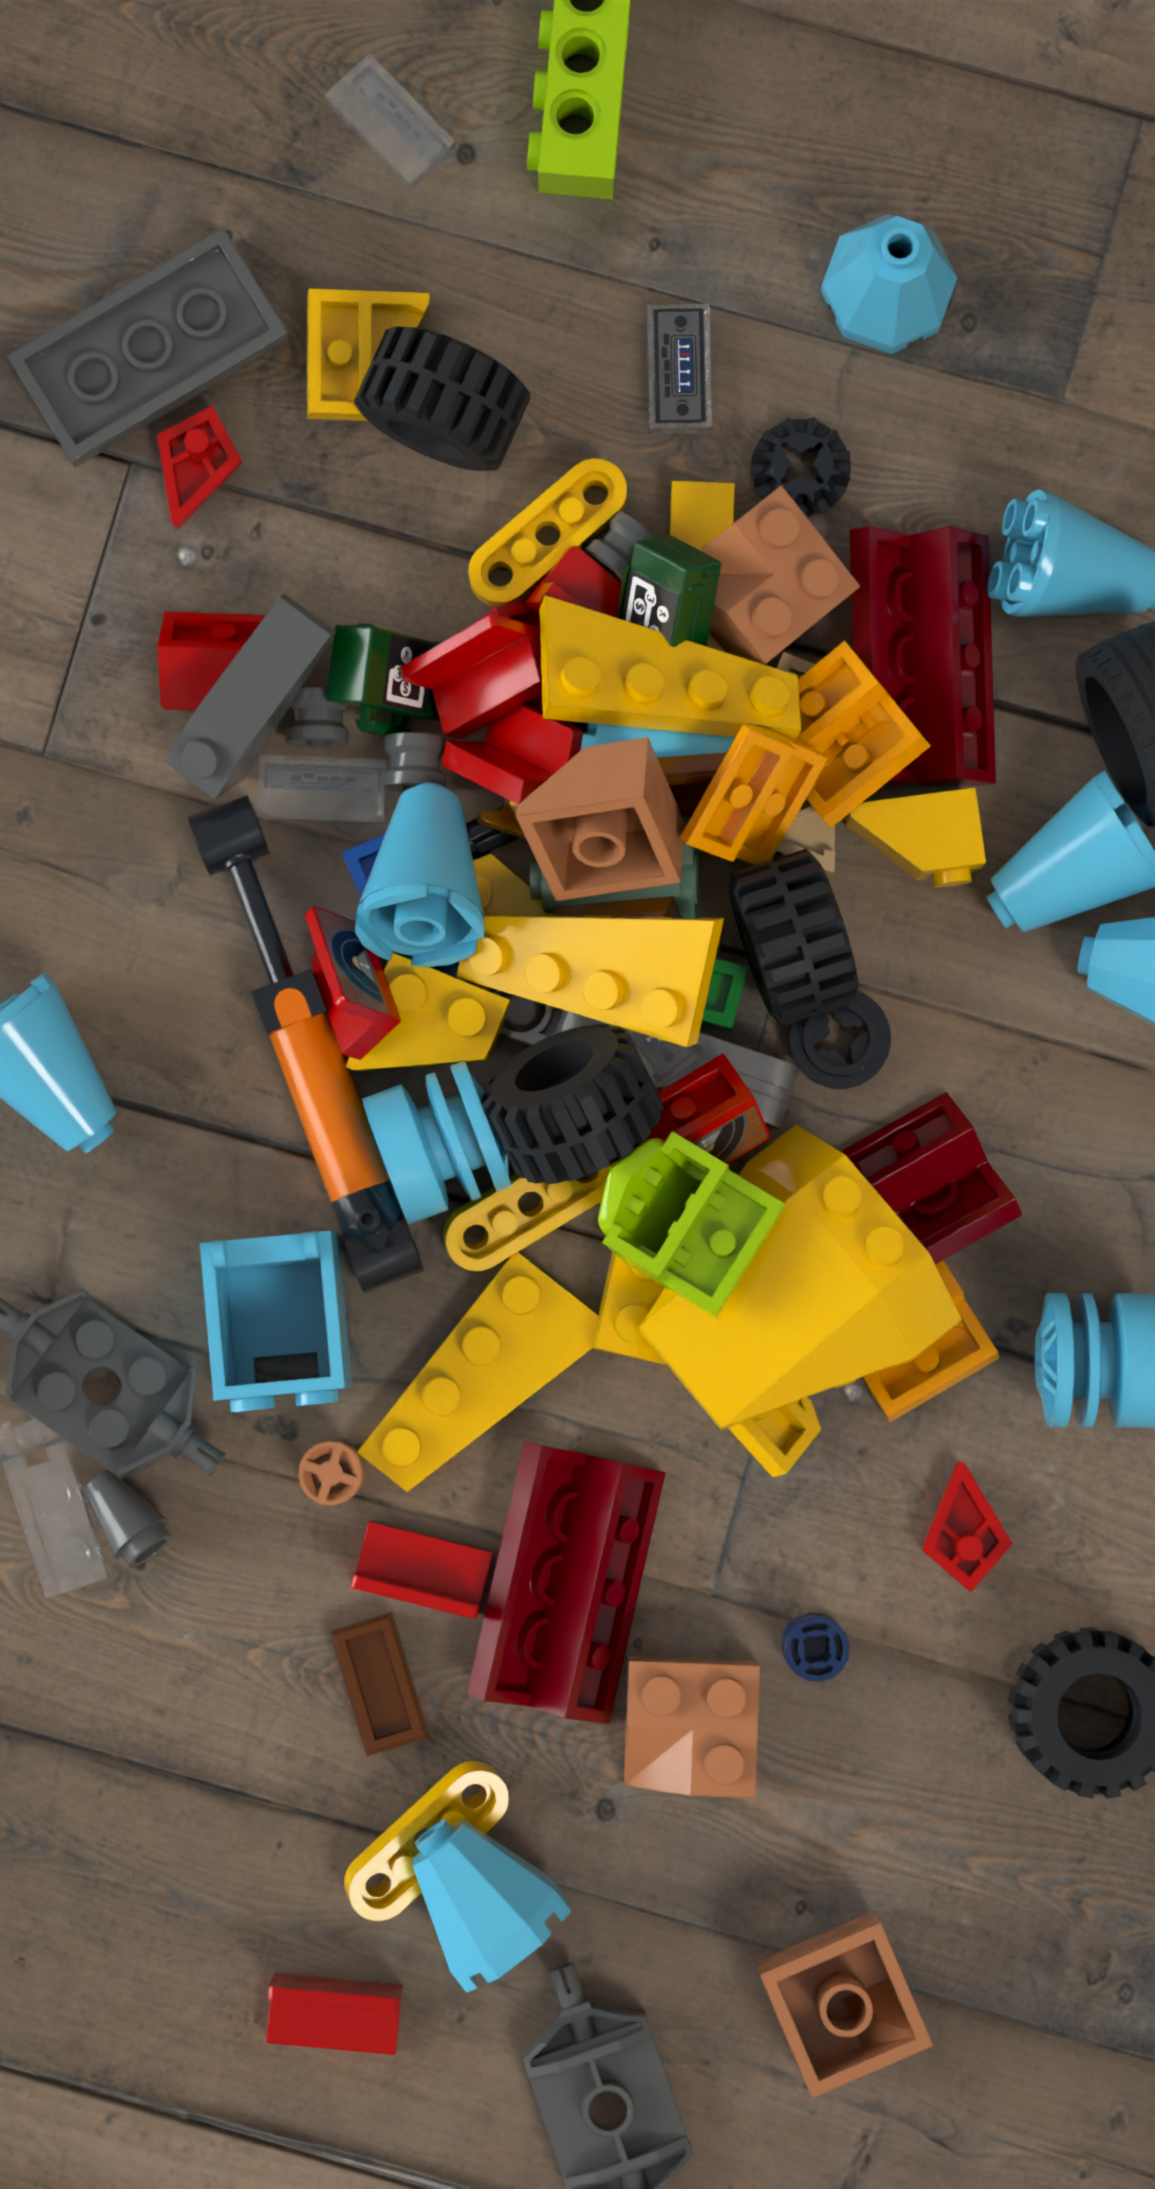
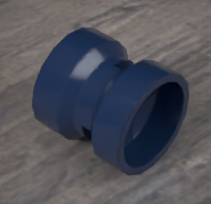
(806, 1641)

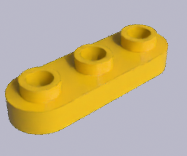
(558, 507)
(511, 1228)
(396, 1847)

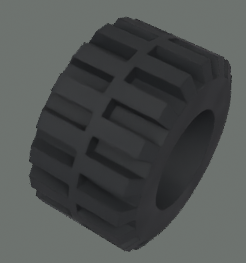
(442, 398)
(794, 936)
(572, 1104)
(1037, 1702)

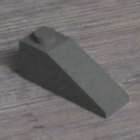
(250, 699)

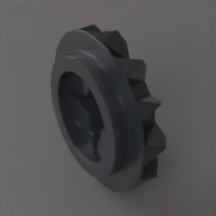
(802, 436)
(867, 1050)

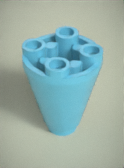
(1068, 563)

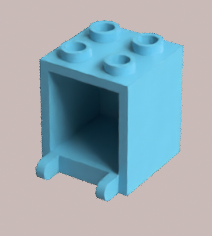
(270, 1302)

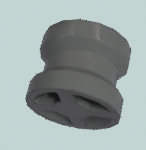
(618, 544)
(316, 721)
(413, 760)

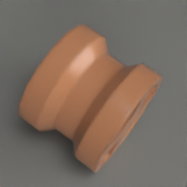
(318, 1479)

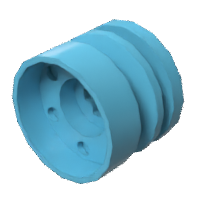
(435, 1143)
(1097, 1360)

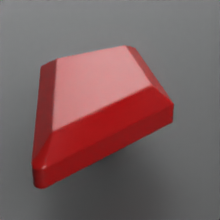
(195, 462)
(965, 1531)

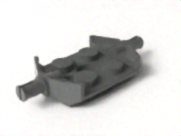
(77, 1338)
(597, 2051)

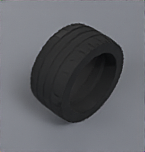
(1119, 705)

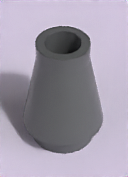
(127, 1519)

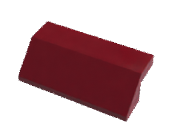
(929, 643)
(936, 1177)
(566, 1583)

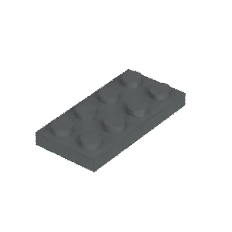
(148, 347)

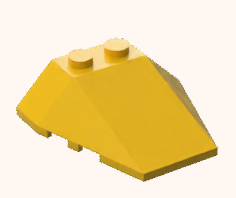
(821, 1303)

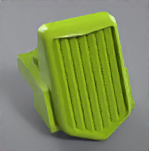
(685, 1219)

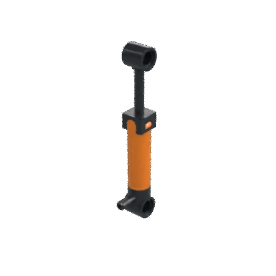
(313, 1064)

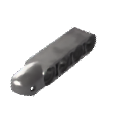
(764, 1075)

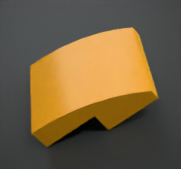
(857, 728)
(754, 796)
(940, 1366)

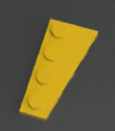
(631, 677)
(491, 1362)

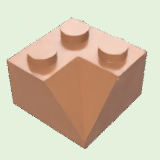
(773, 579)
(605, 823)
(692, 1725)
(843, 2004)

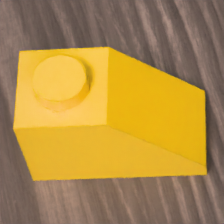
(925, 834)

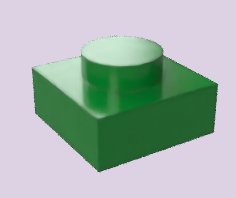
(724, 993)

